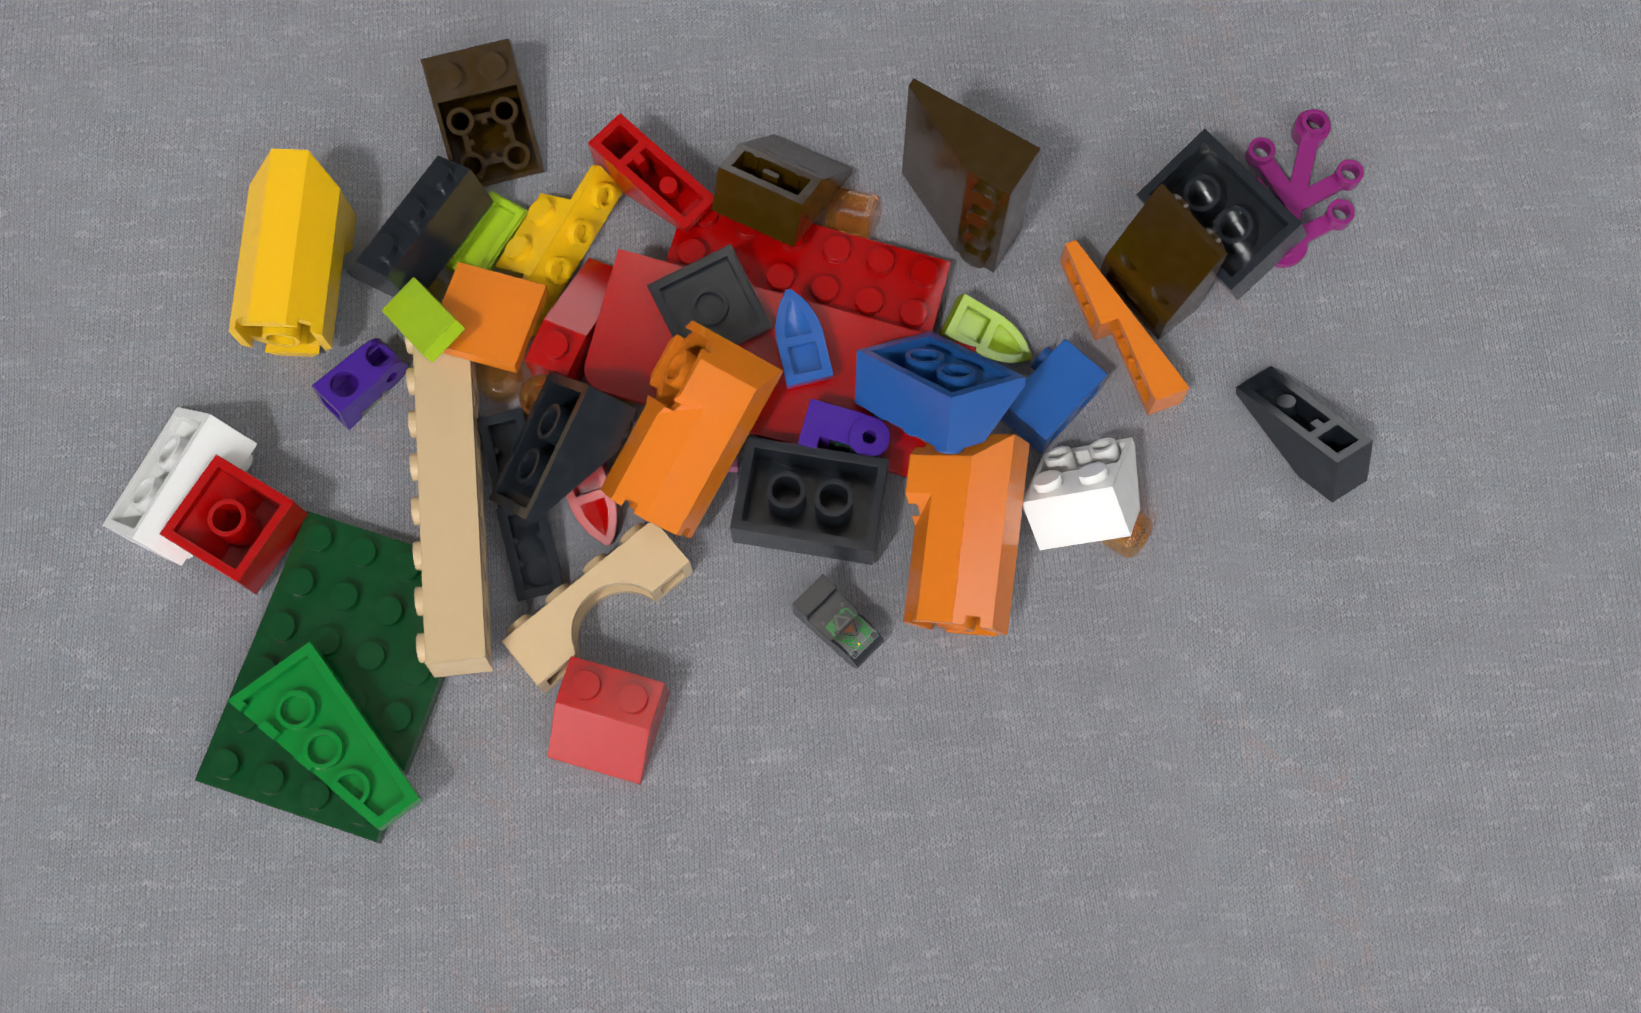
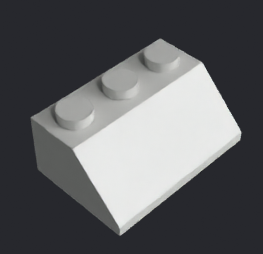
(169, 474)

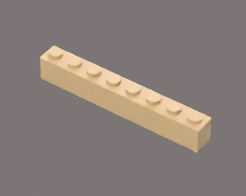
(449, 516)

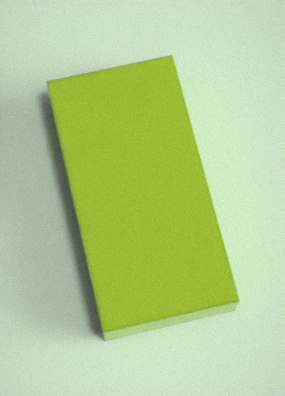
(490, 235)
(423, 320)

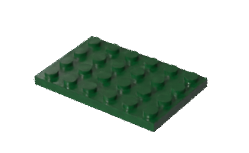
(357, 605)

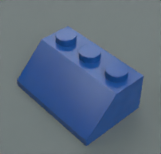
(935, 390)

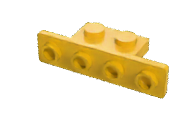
(559, 234)

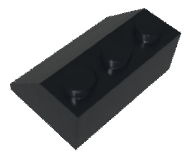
(424, 229)

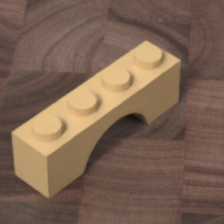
(642, 565)

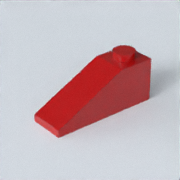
(649, 174)
(570, 324)

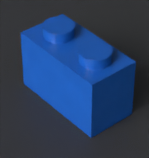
(1054, 394)

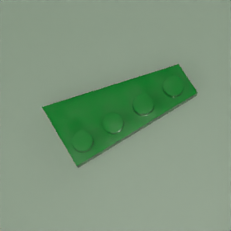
(324, 729)

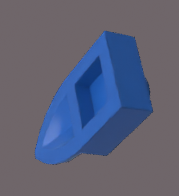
(801, 342)

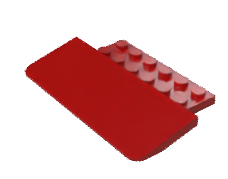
(853, 284)

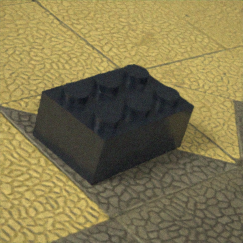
(1233, 204)
(809, 500)

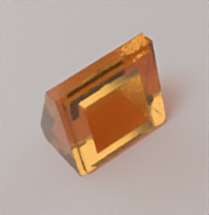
(852, 212)

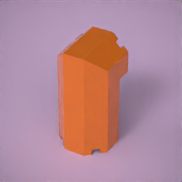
(691, 430)
(965, 535)

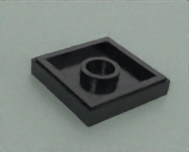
(713, 295)

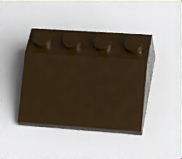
(967, 174)

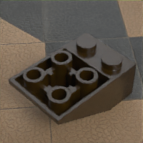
(484, 111)
(776, 187)
(1163, 262)

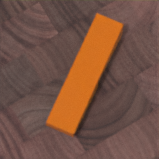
(1106, 315)

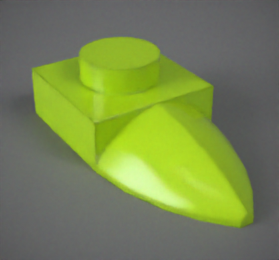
(985, 329)

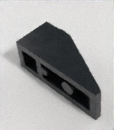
(1309, 435)

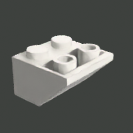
(1084, 494)

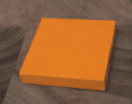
(496, 315)

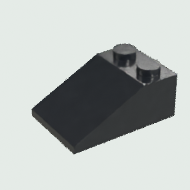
(560, 445)

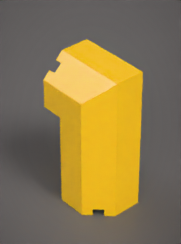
(291, 256)

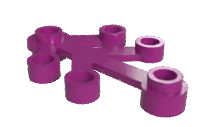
(1296, 194)

